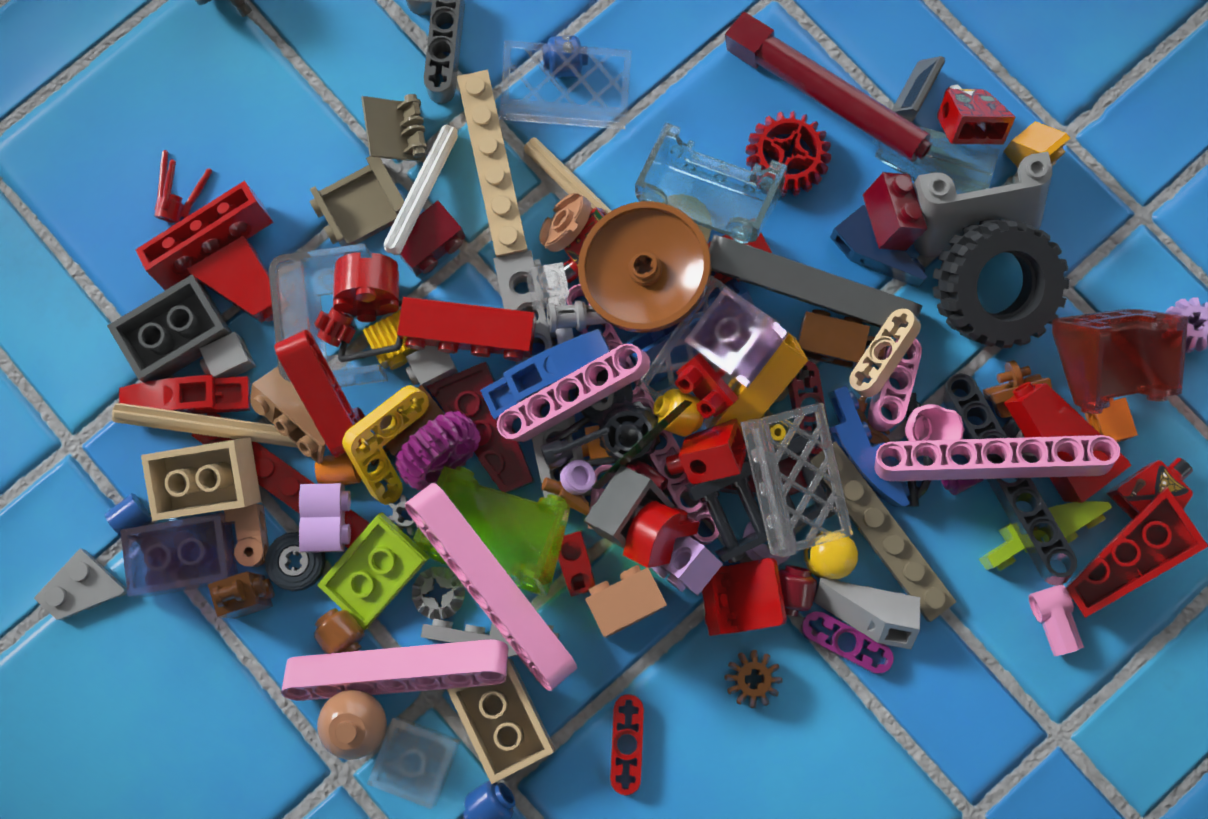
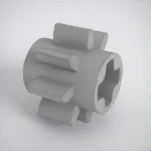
(396, 517)

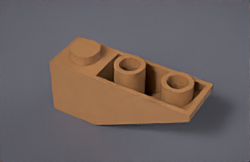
(283, 407)

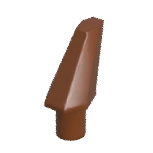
(576, 502)

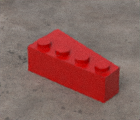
(1141, 551)

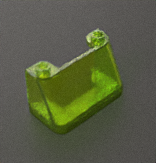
(517, 531)

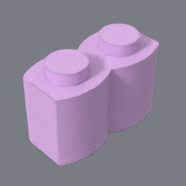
(323, 517)

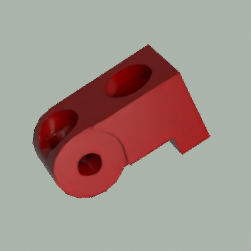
(576, 564)

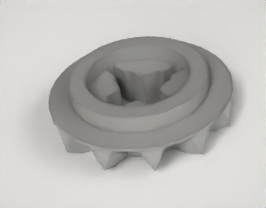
(450, 602)

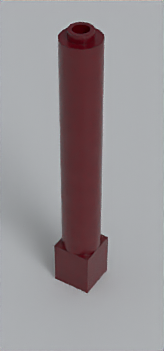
(758, 46)

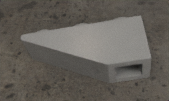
(877, 613)

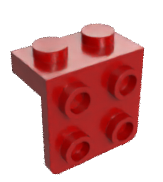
(744, 598)

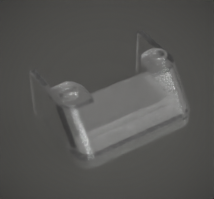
(296, 294)

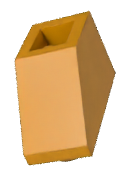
(1037, 139)

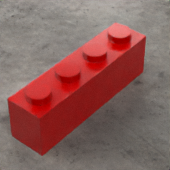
(466, 327)

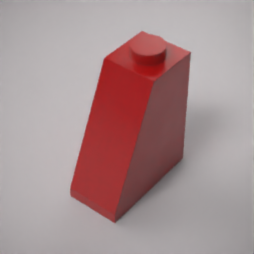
(238, 277)

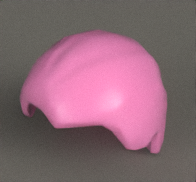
(934, 423)

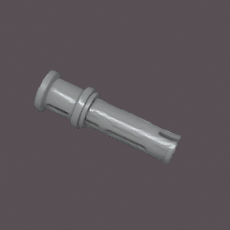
(572, 316)

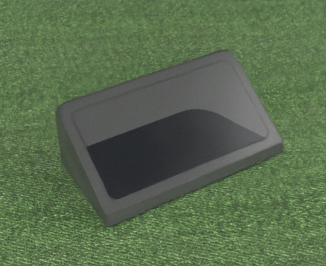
(918, 87)

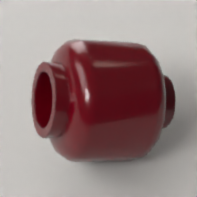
(797, 589)

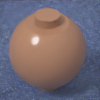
(351, 724)

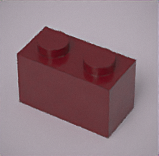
(894, 211)
(431, 238)

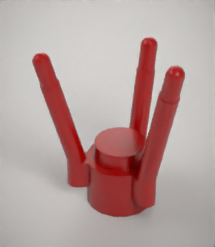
(170, 206)

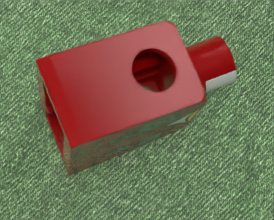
(974, 117)

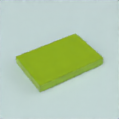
(373, 570)

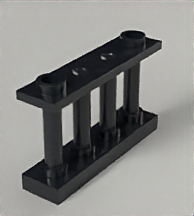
(708, 492)

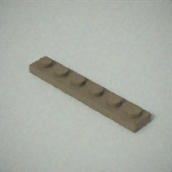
(888, 538)

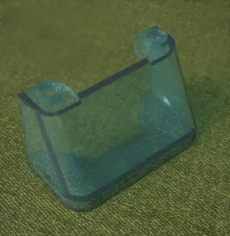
(709, 189)

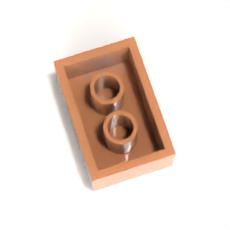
(625, 601)

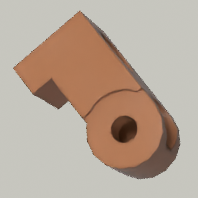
(250, 534)

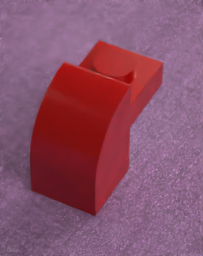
(654, 533)

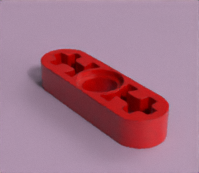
(617, 769)

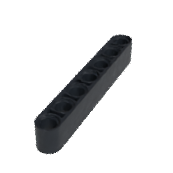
(1009, 493)

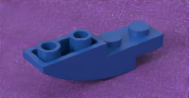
(543, 371)
(854, 439)

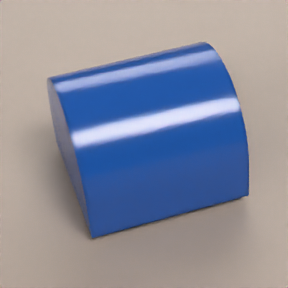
(128, 514)

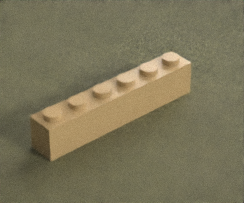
(492, 163)

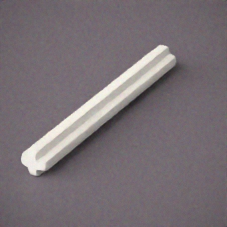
(420, 190)

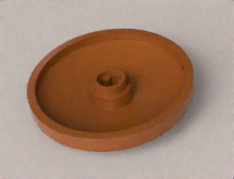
(644, 266)

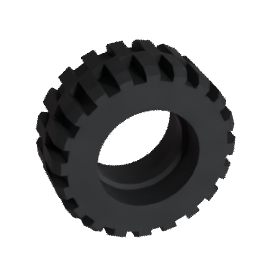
(1040, 288)

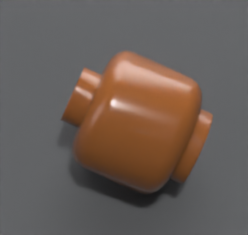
(338, 632)

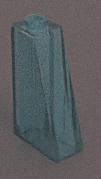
(966, 164)

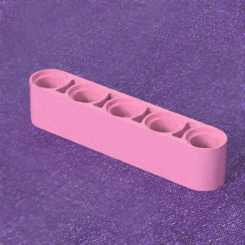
(557, 393)

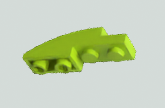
(1068, 517)

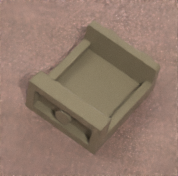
(358, 204)

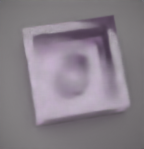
(736, 336)

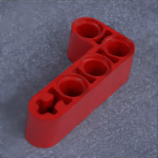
(318, 389)

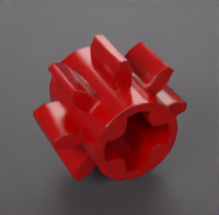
(335, 327)

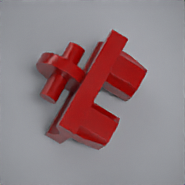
(707, 385)

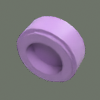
(577, 477)

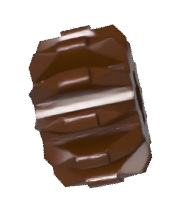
(746, 669)

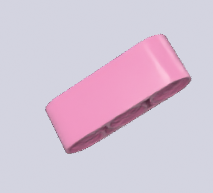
(893, 399)

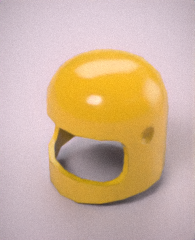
(832, 559)

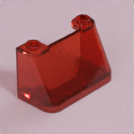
(1121, 355)

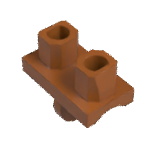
(1014, 375)

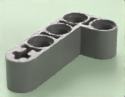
(441, 41)

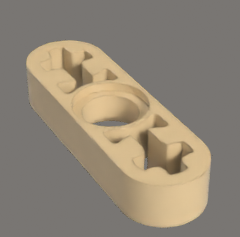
(887, 366)

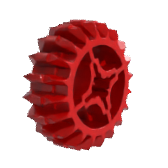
(776, 147)

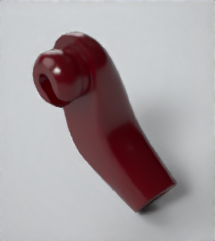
(644, 469)

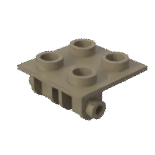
(395, 128)

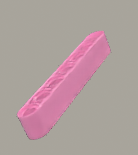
(1010, 451)
(491, 586)
(396, 670)

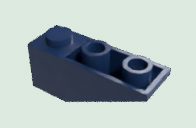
(859, 244)

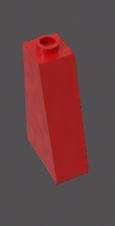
(1046, 414)

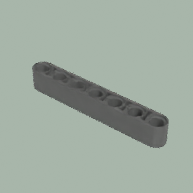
(805, 283)

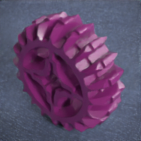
(439, 443)

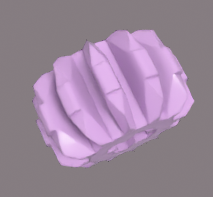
(1198, 320)

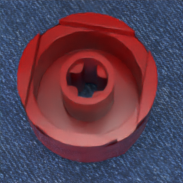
(366, 286)

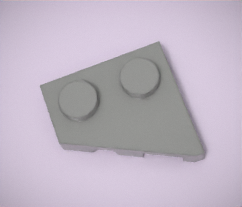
(79, 586)

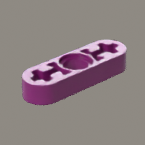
(865, 661)

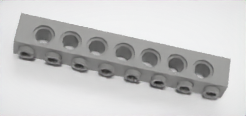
(510, 272)

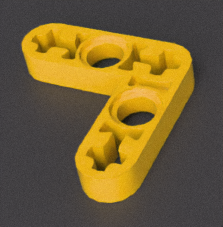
(372, 445)

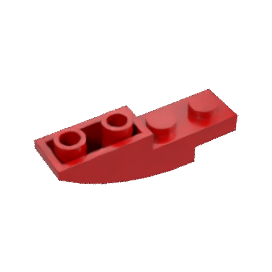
(190, 394)

